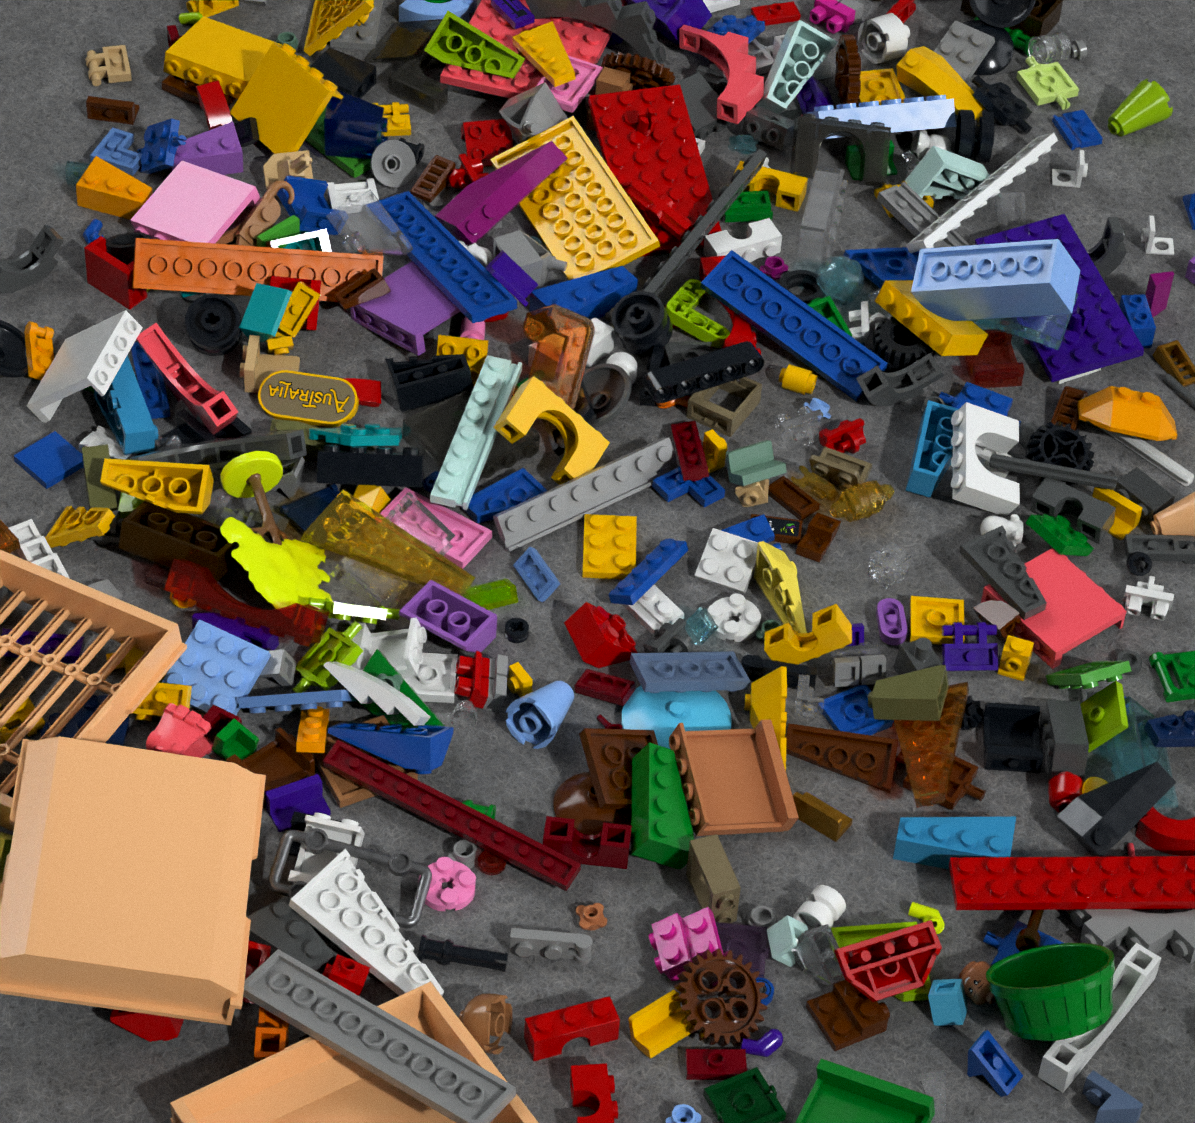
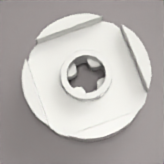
(739, 607)

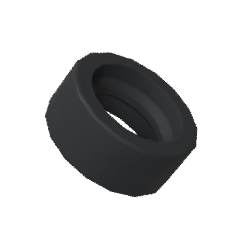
(123, 246)
(803, 279)

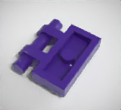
(970, 656)

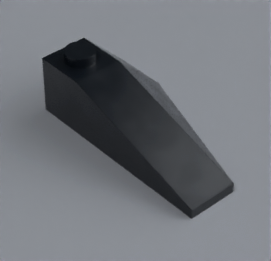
(1112, 810)

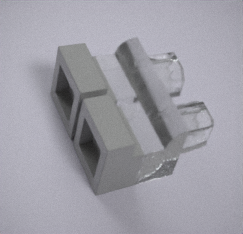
(857, 663)

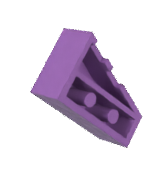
(213, 150)

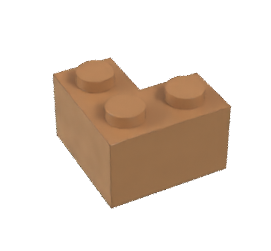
(609, 82)

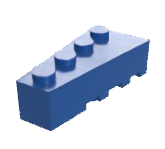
(587, 295)

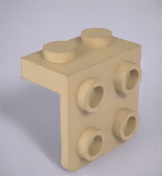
(259, 366)

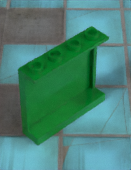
(856, 1097)

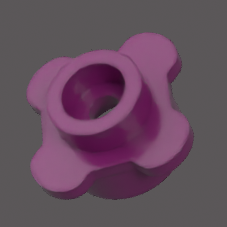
(774, 267)

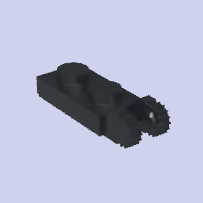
(757, 667)

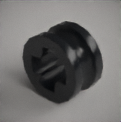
(1145, 558)
(517, 636)

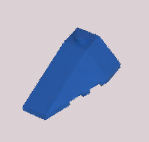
(409, 748)

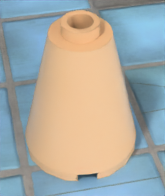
(1176, 519)

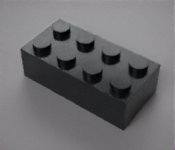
(370, 467)

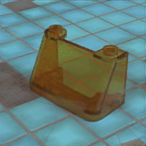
(561, 350)

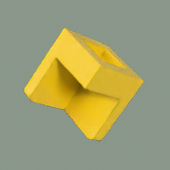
(372, 496)

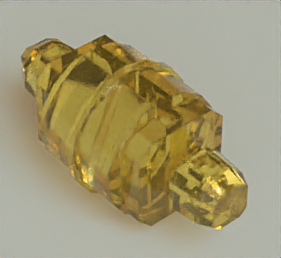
(861, 501)

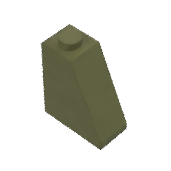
(97, 494)
(910, 695)

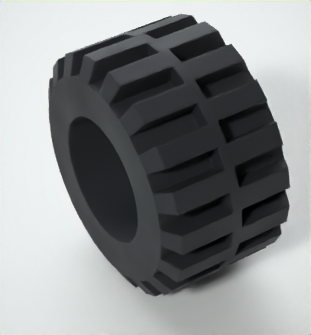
(898, 345)

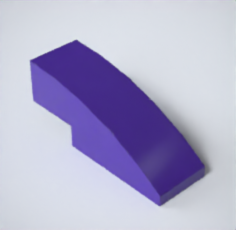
(256, 636)

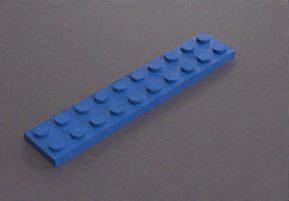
(448, 261)

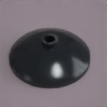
(1002, 12)
(1000, 53)
(12, 351)

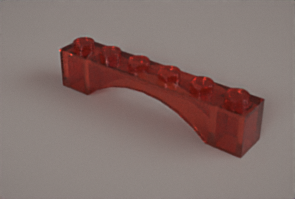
(196, 582)

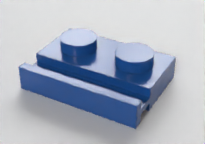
(1077, 129)

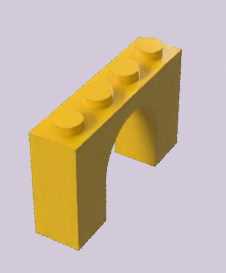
(941, 334)
(582, 442)

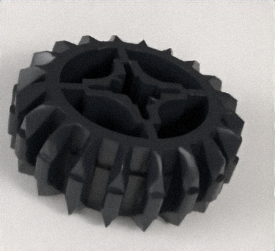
(1061, 446)

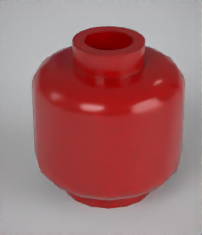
(1064, 789)

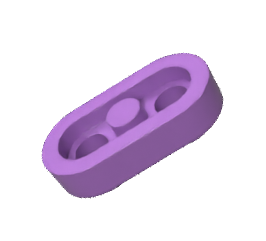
(891, 623)

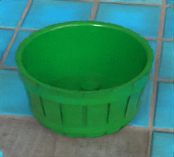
(1054, 990)

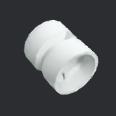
(821, 907)

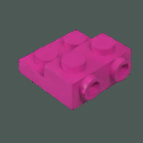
(683, 939)

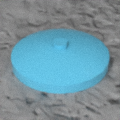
(667, 709)

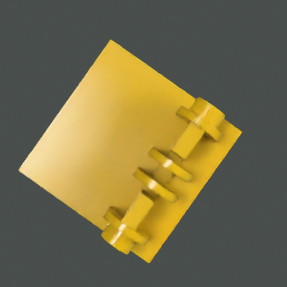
(473, 349)

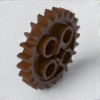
(848, 70)
(643, 71)
(717, 970)

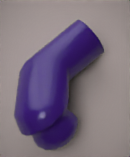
(765, 1045)

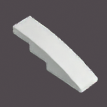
(36, 548)
(369, 689)

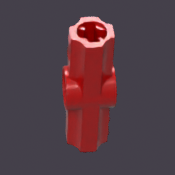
(659, 209)

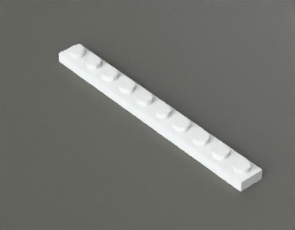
(977, 197)

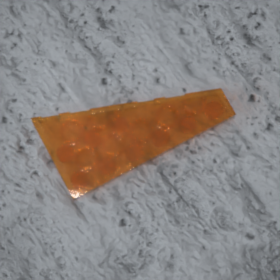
(931, 747)

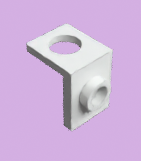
(1075, 176)
(1148, 237)

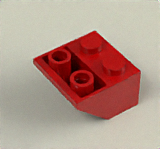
(600, 636)

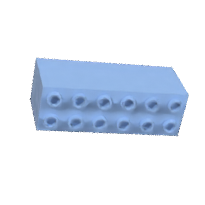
(996, 280)

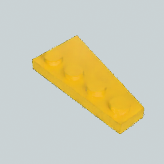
(546, 52)

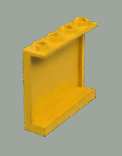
(215, 53)
(284, 99)

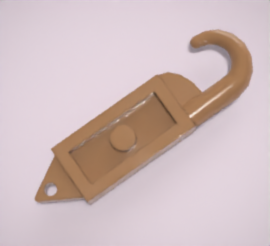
(263, 214)

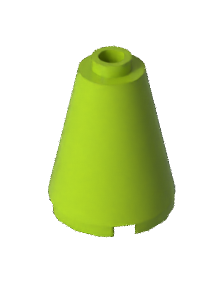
(1140, 109)

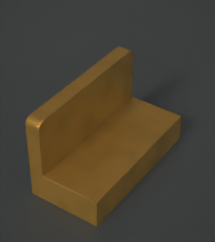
(821, 816)

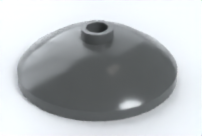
(608, 391)

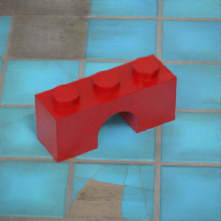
(550, 1031)
(593, 1088)

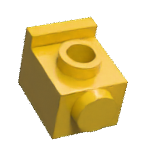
(1015, 658)

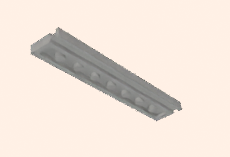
(915, 213)
(584, 494)

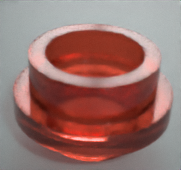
(490, 863)

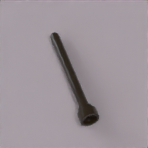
(1029, 936)

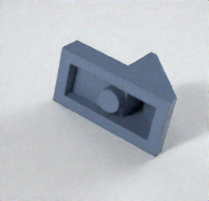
(1115, 1103)

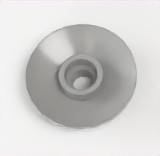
(403, 163)

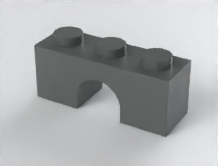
(1056, 498)

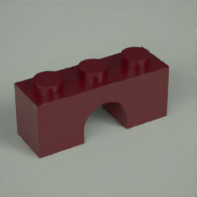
(603, 849)

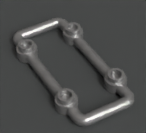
(318, 841)

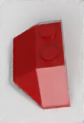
(890, 961)

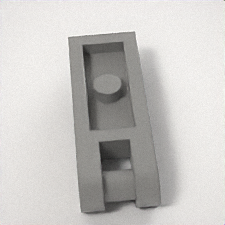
(551, 944)

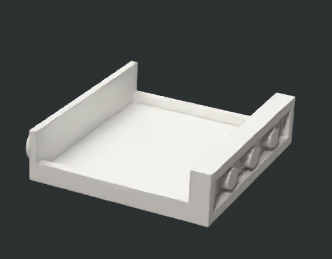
(85, 361)

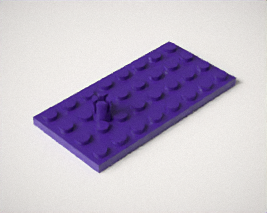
(1097, 327)

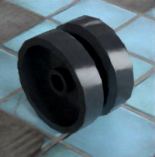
(977, 136)
(208, 311)
(641, 322)

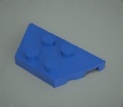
(885, 263)

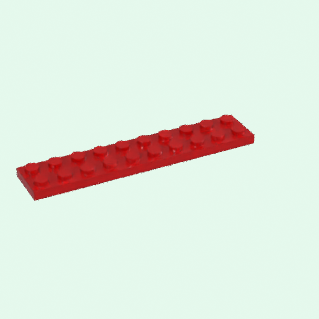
(1073, 882)

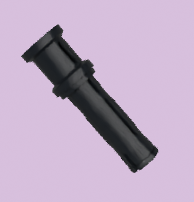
(448, 952)

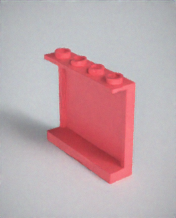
(1073, 609)

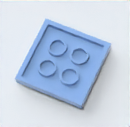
(217, 668)

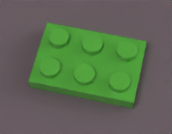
(1089, 674)

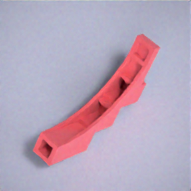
(732, 58)

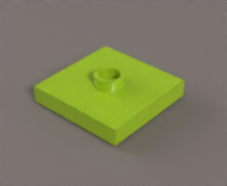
(1104, 715)

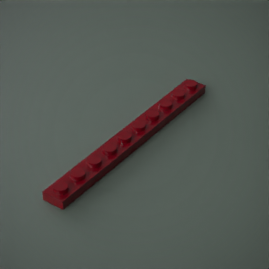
(452, 815)

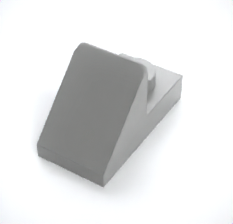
(291, 477)

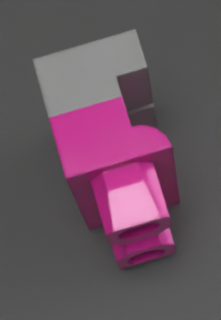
(837, 14)

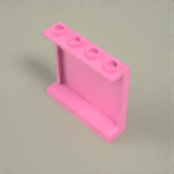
(194, 205)

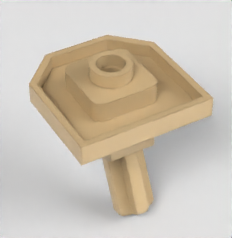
(287, 164)

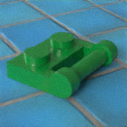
(1184, 670)

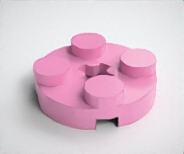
(462, 881)

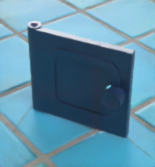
(306, 510)

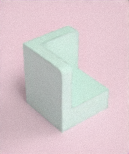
(783, 938)

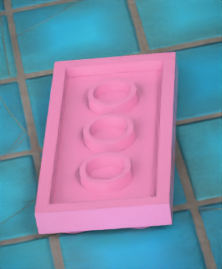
(469, 535)

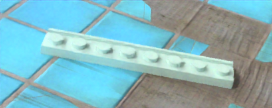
(475, 433)

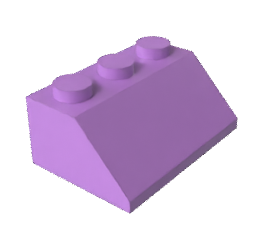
(452, 617)

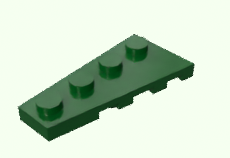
(379, 664)

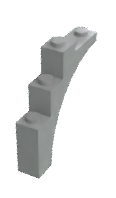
(1149, 930)

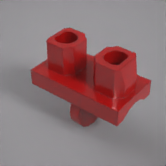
(468, 173)
(844, 438)

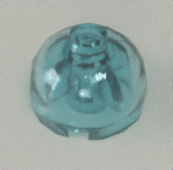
(841, 278)

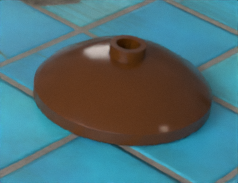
(578, 801)

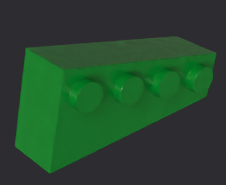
(659, 808)

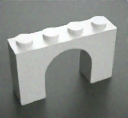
(970, 479)

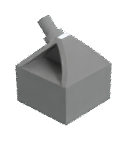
(532, 112)
(528, 255)

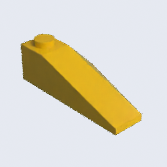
(933, 75)
(768, 702)

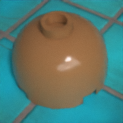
(486, 1017)

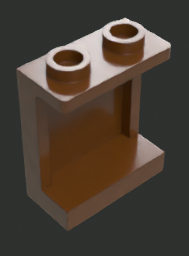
(278, 762)

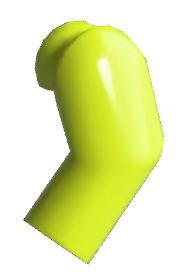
(926, 914)

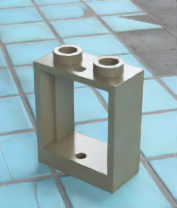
(718, 417)
(713, 878)

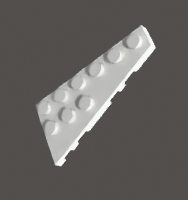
(361, 925)

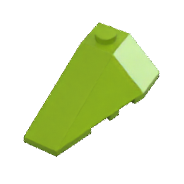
(468, 47)

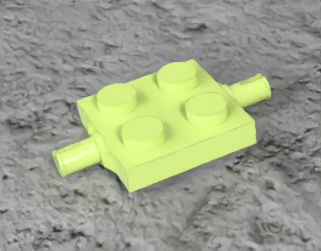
(1047, 83)

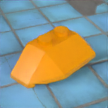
(1128, 413)

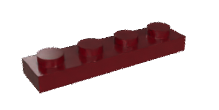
(689, 451)

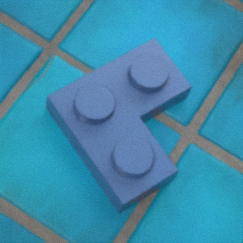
(115, 151)

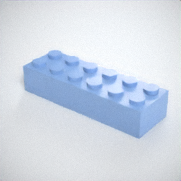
(901, 117)

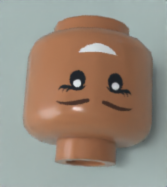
(975, 982)

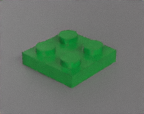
(1060, 535)

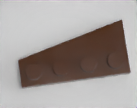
(846, 753)

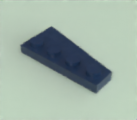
(1172, 730)

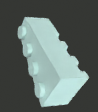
(794, 64)

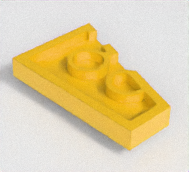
(79, 525)

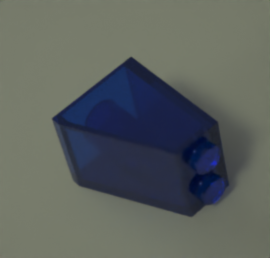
(353, 127)

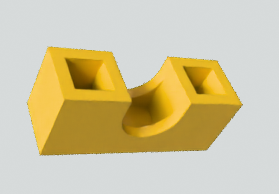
(787, 187)
(829, 632)

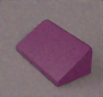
(1158, 291)

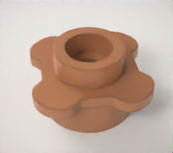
(588, 922)

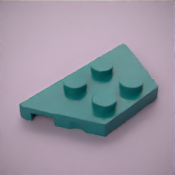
(352, 436)

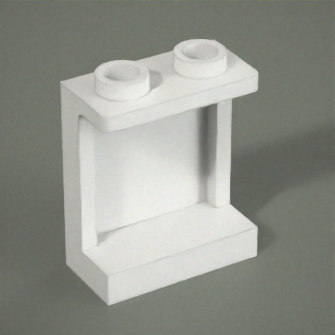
(400, 647)
(310, 864)

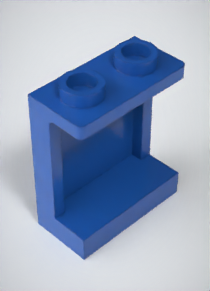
(308, 204)

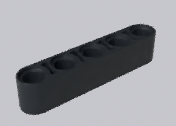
(703, 372)

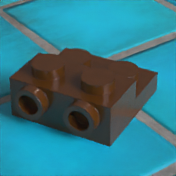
(847, 1015)

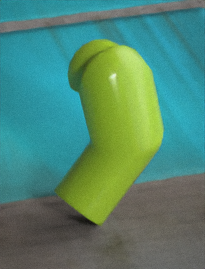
(190, 18)

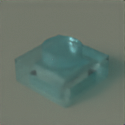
(74, 171)
(700, 626)

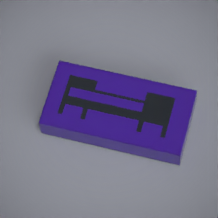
(513, 12)

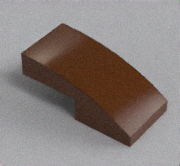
(818, 537)

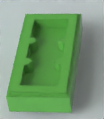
(286, 228)

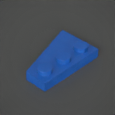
(503, 495)

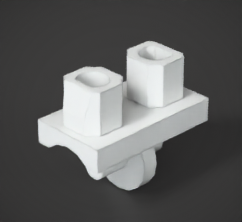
(864, 324)
(1148, 595)

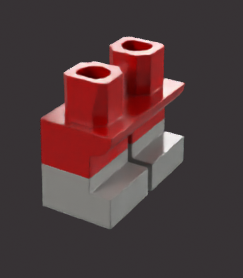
(485, 682)

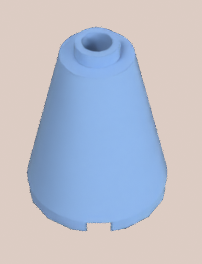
(539, 713)

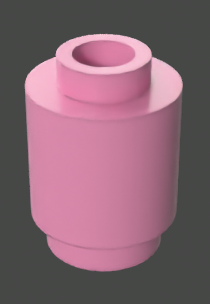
(472, 330)

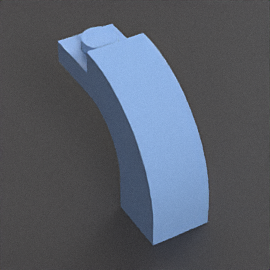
(422, 10)

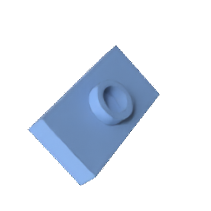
(536, 574)

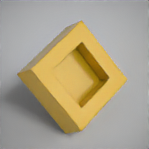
(519, 680)

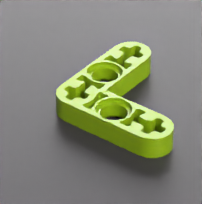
(686, 315)

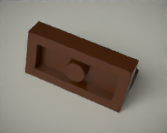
(111, 110)

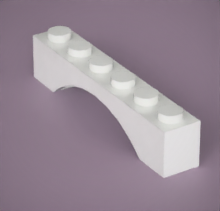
(1070, 1055)

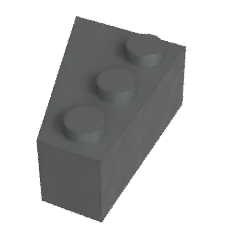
(289, 932)

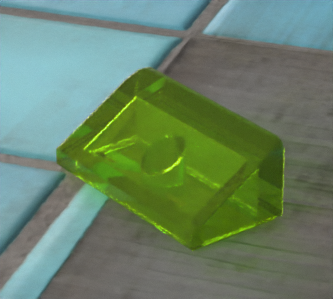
(493, 594)

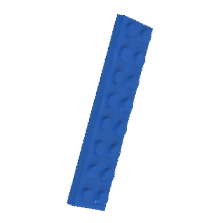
(791, 323)

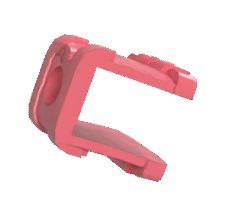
(180, 733)

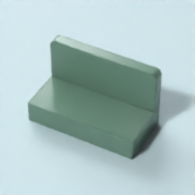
(753, 463)

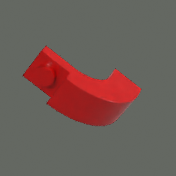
(1167, 834)

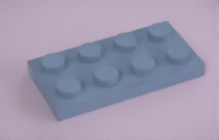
(689, 671)

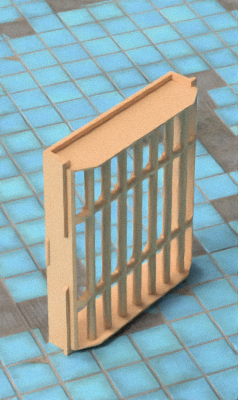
(91, 611)

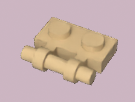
(115, 62)

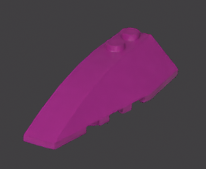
(494, 196)

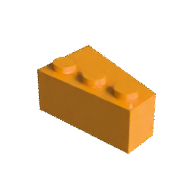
(111, 190)

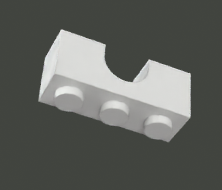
(761, 241)

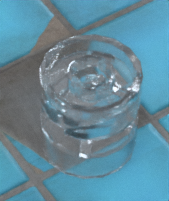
(1050, 48)

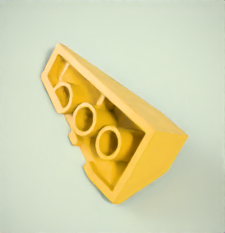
(164, 484)

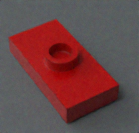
(776, 13)

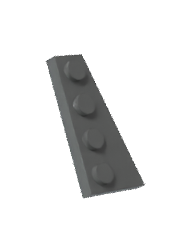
(1000, 566)

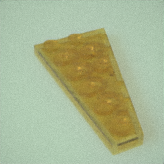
(370, 538)

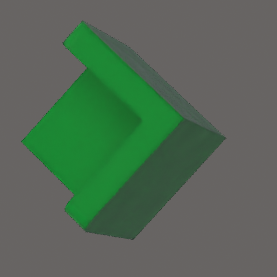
(235, 740)

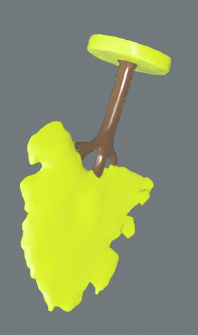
(279, 570)

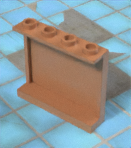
(734, 780)

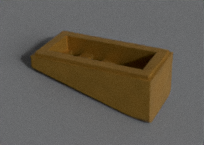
(1162, 357)

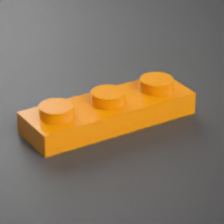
(313, 730)

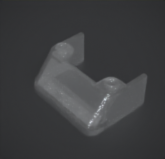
(368, 227)

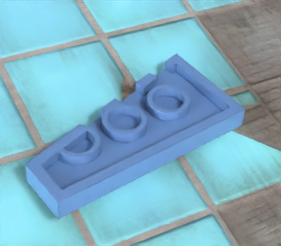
(306, 700)

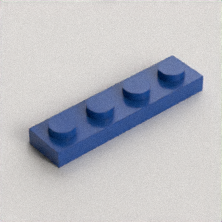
(150, 383)
(648, 572)

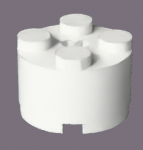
(883, 38)

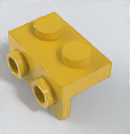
(160, 697)

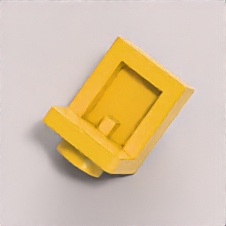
(280, 343)
(714, 450)

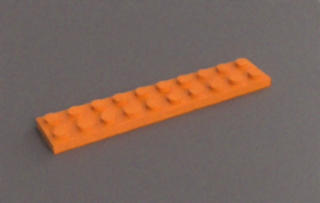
(238, 267)

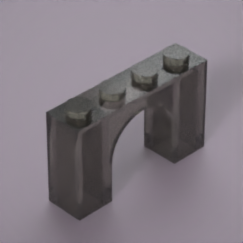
(415, 87)
(871, 141)

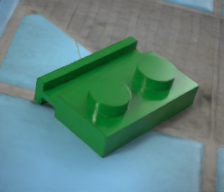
(750, 207)

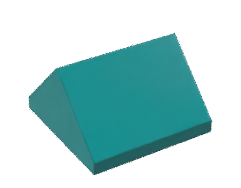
(265, 311)

